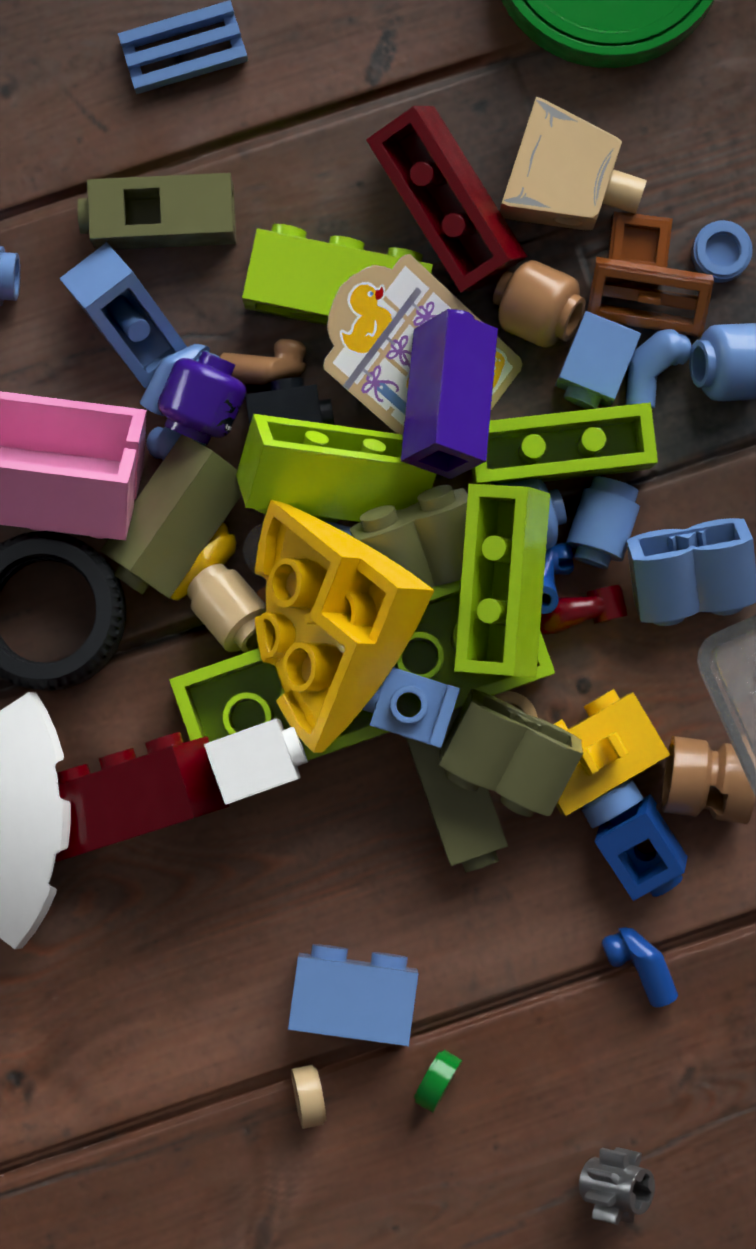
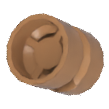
(707, 780)

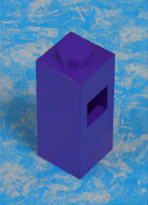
(449, 394)

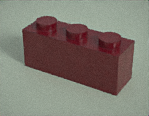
(446, 197)
(138, 793)

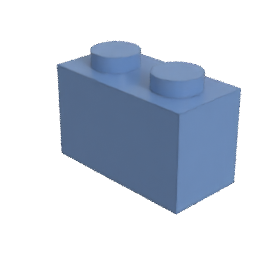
(354, 996)

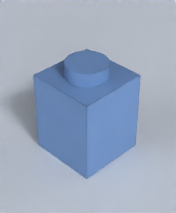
(597, 361)

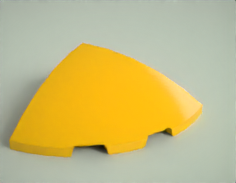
(330, 620)

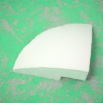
(32, 817)

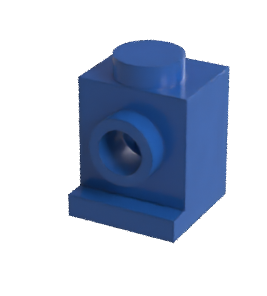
(636, 870)

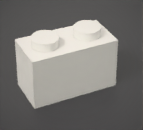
(255, 760)

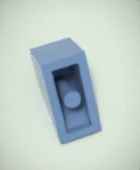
(123, 311)

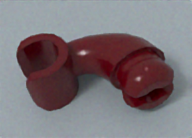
(599, 604)

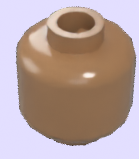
(539, 303)

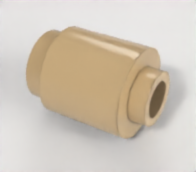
(226, 607)

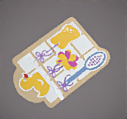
(374, 331)

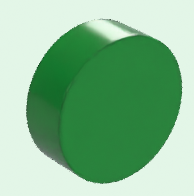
(437, 1080)

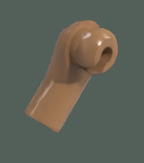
(263, 369)

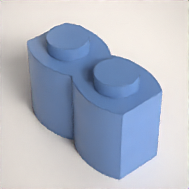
(692, 571)

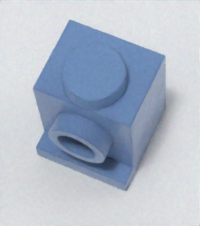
(435, 713)

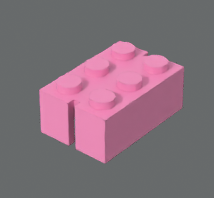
(69, 465)

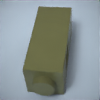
(159, 211)
(175, 518)
(462, 817)

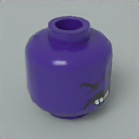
(201, 397)

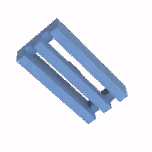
(179, 25)

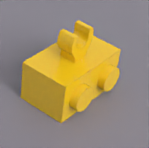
(615, 745)

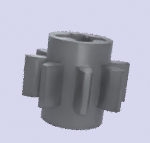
(617, 1185)

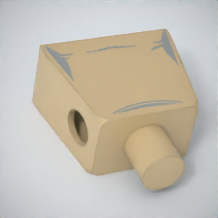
(567, 172)

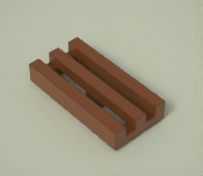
(654, 275)

